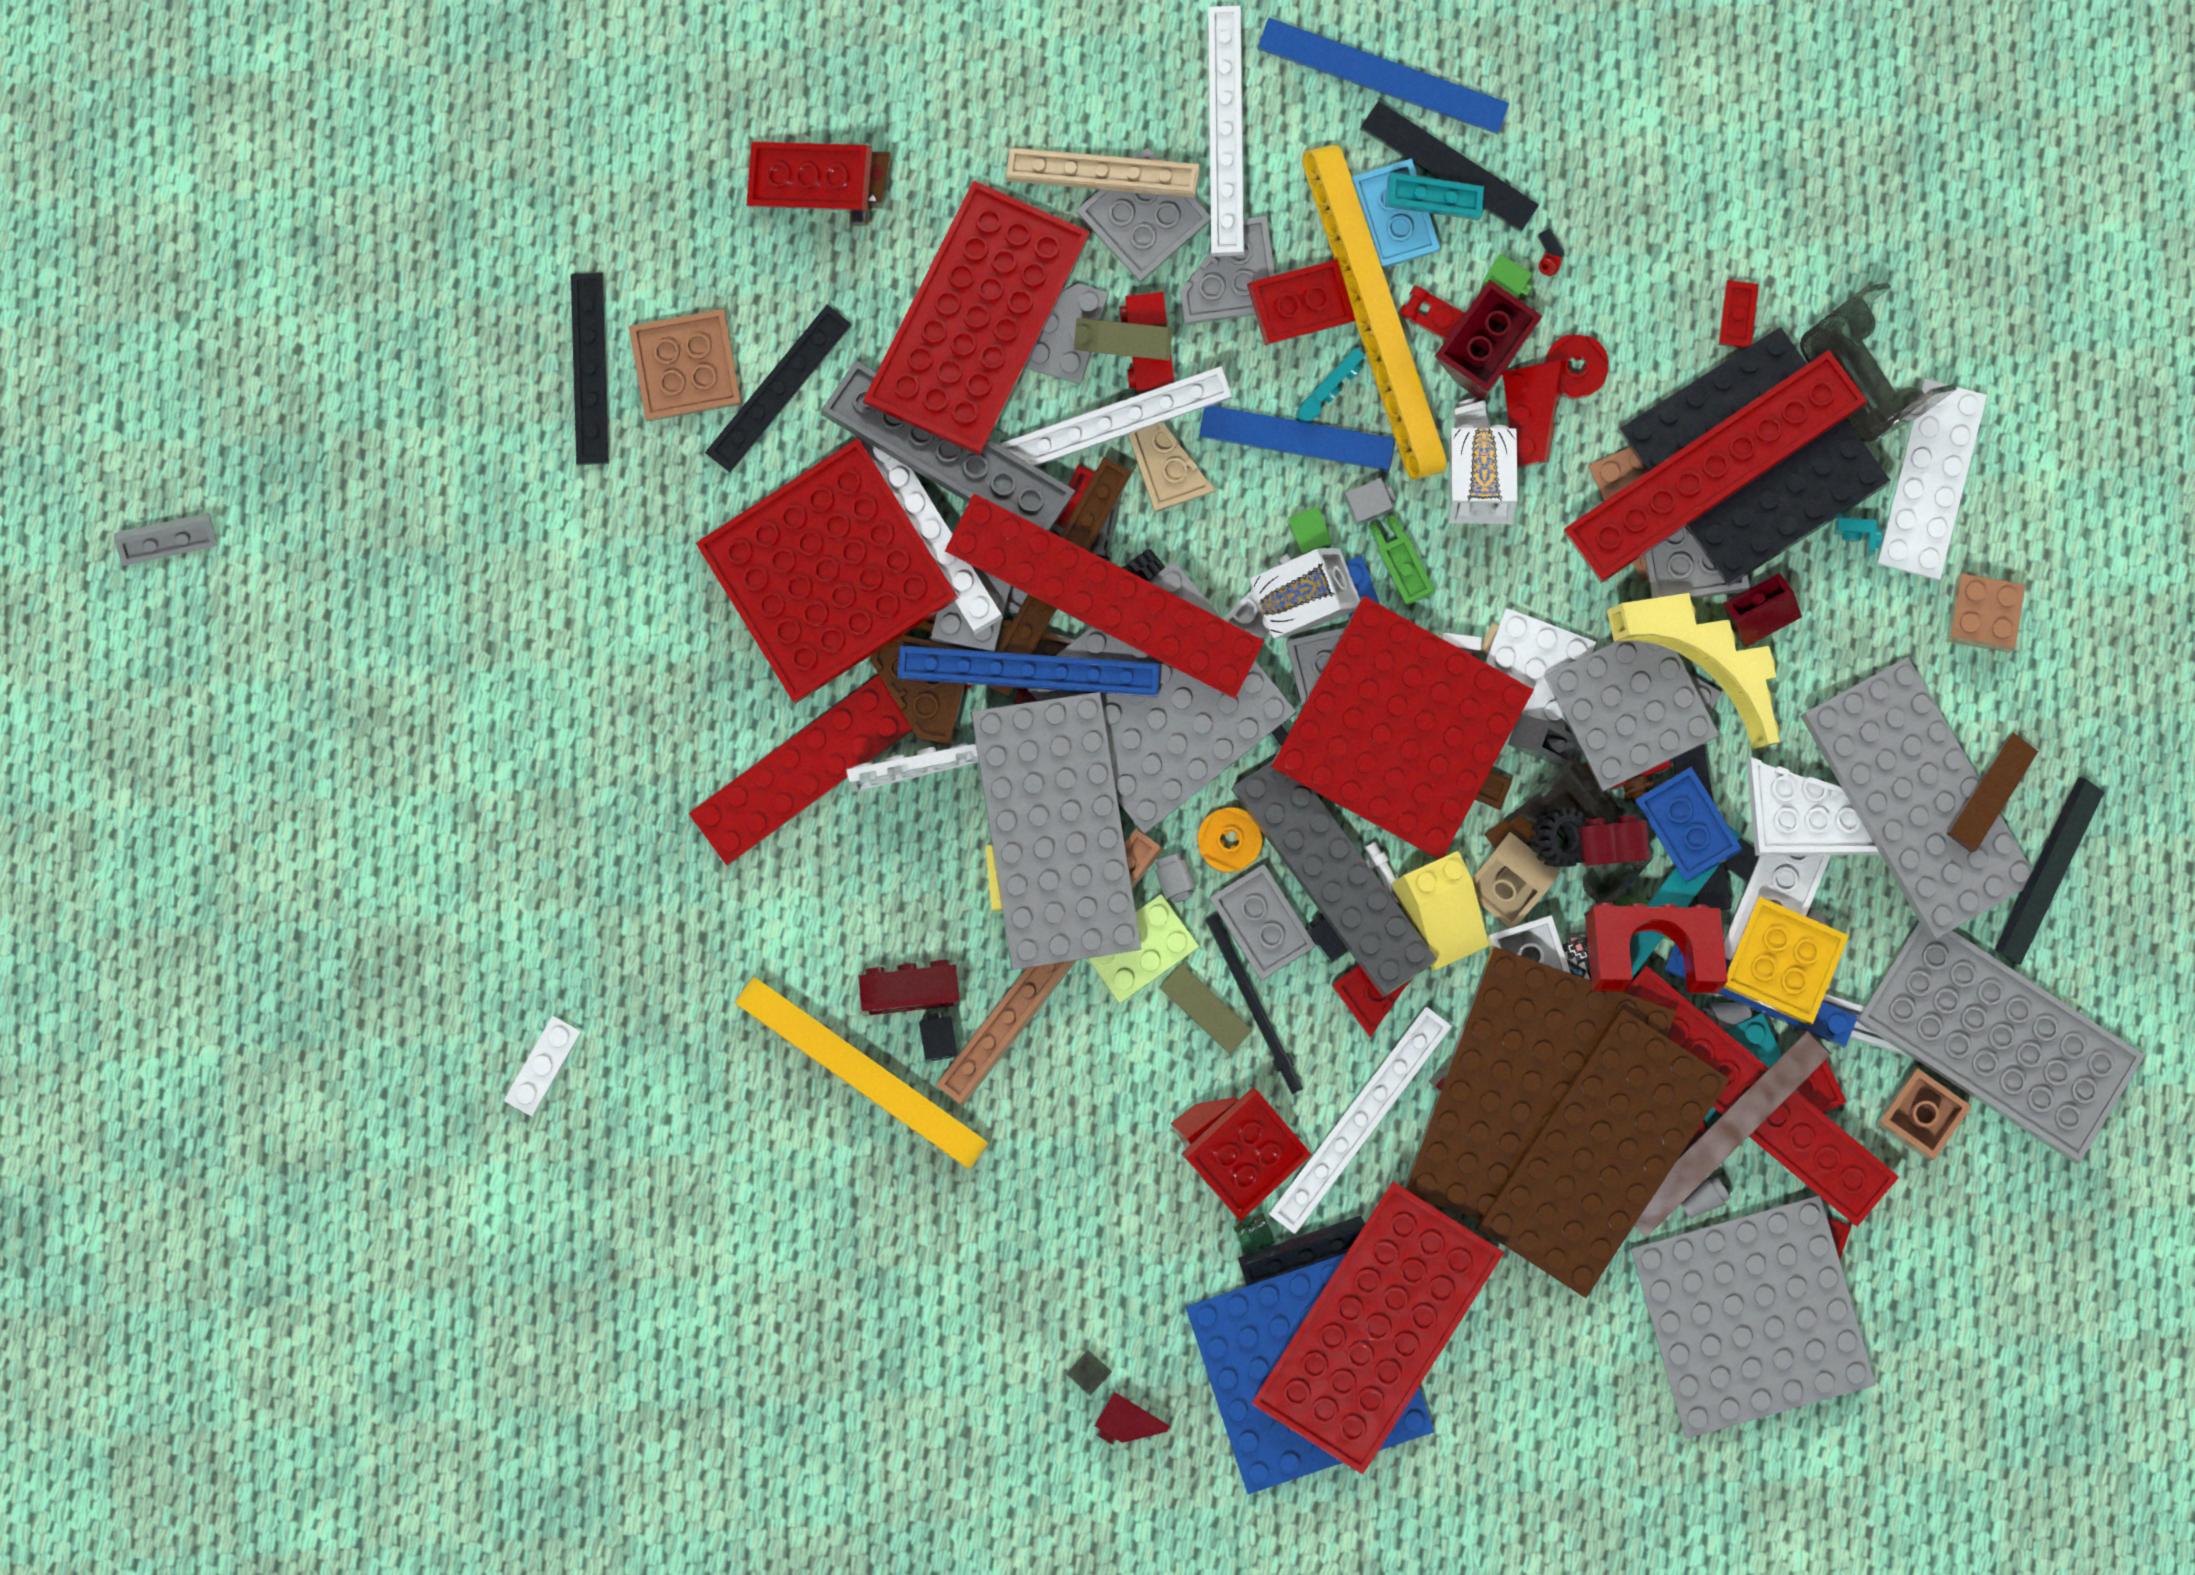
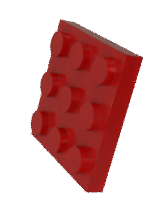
(1246, 1154)

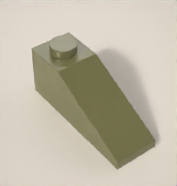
(1123, 338)

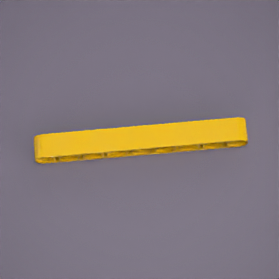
(861, 1072)

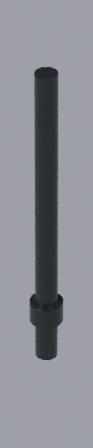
(1282, 1061)

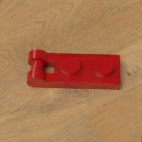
(1440, 318)

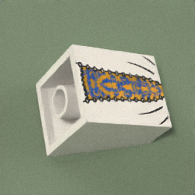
(1482, 475)
(1305, 592)

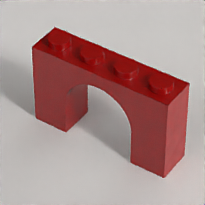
(1693, 929)

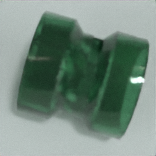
(1254, 1234)

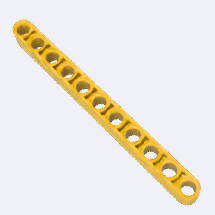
(1374, 312)

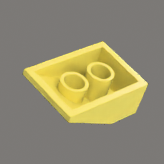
(1443, 909)

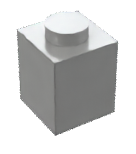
(1370, 501)

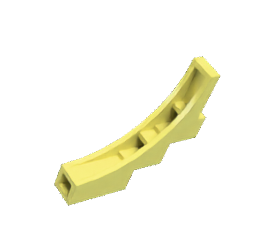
(1711, 645)

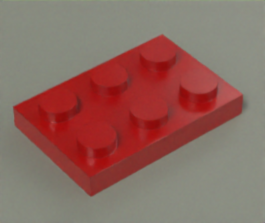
(1301, 302)

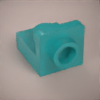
(1853, 529)

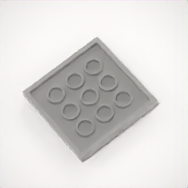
(1630, 709)

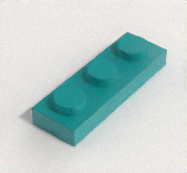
(1434, 196)

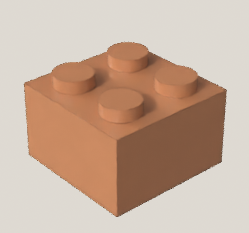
(1985, 613)
(1923, 1114)

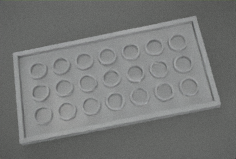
(1908, 789)
(1055, 830)
(2001, 1040)

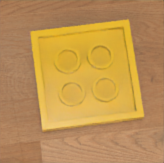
(1785, 961)

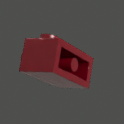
(1762, 610)

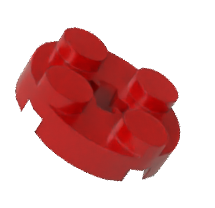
(1595, 360)

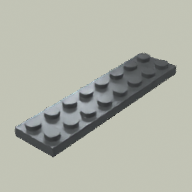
(993, 475)
(1335, 878)

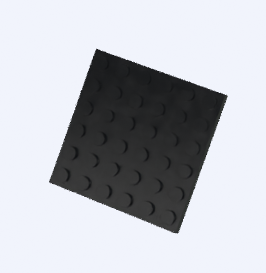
(1786, 500)

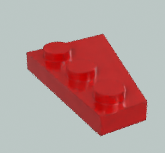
(1531, 407)
(1364, 999)

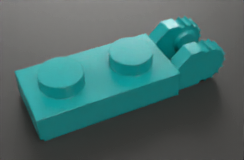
(1328, 388)

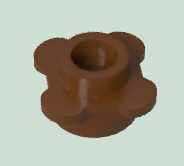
(1637, 788)

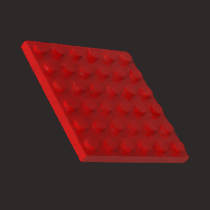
(827, 570)
(1402, 728)

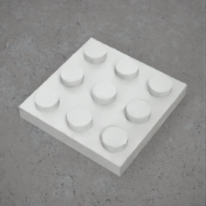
(1529, 651)

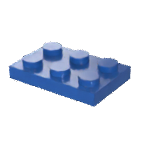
(1688, 825)

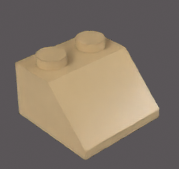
(1512, 881)

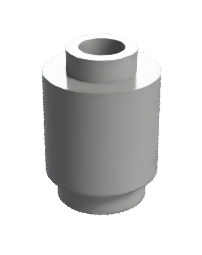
(1175, 878)

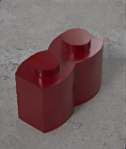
(1614, 841)

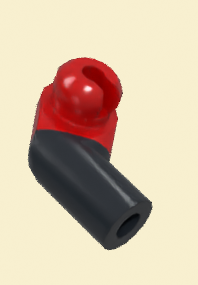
(1553, 253)

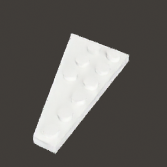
(899, 768)
(1802, 815)

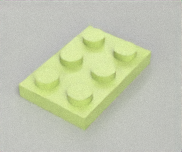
(1163, 945)

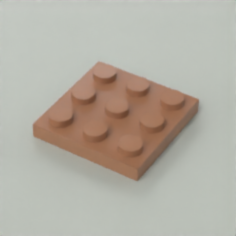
(684, 365)

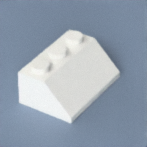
(1533, 940)

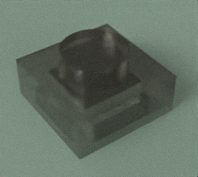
(1089, 1372)

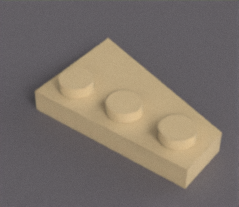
(1167, 469)

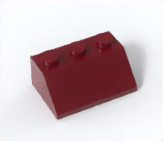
(1487, 340)
(909, 988)

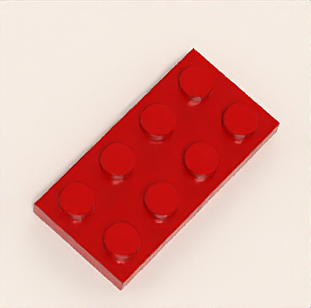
(809, 176)

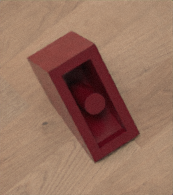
(1127, 1422)

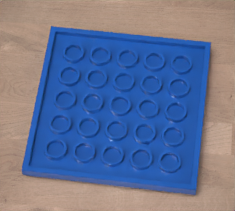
(1240, 1345)

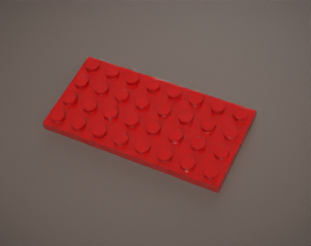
(976, 318)
(1377, 1327)

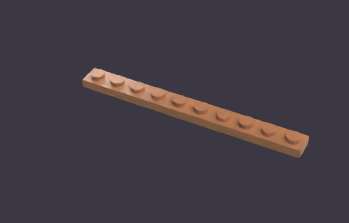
(1025, 999)

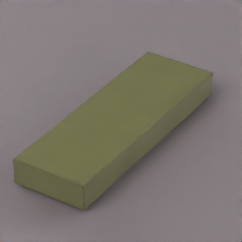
(1205, 1009)

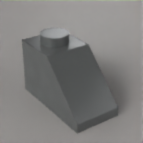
(1544, 740)

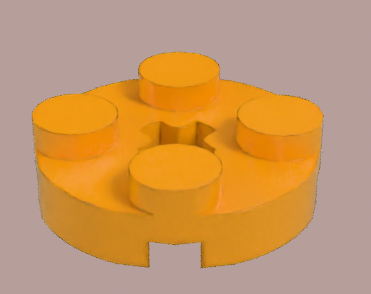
(1213, 849)

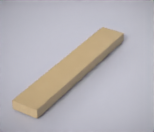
(1102, 172)

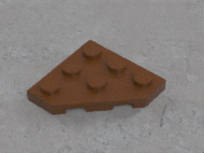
(927, 706)

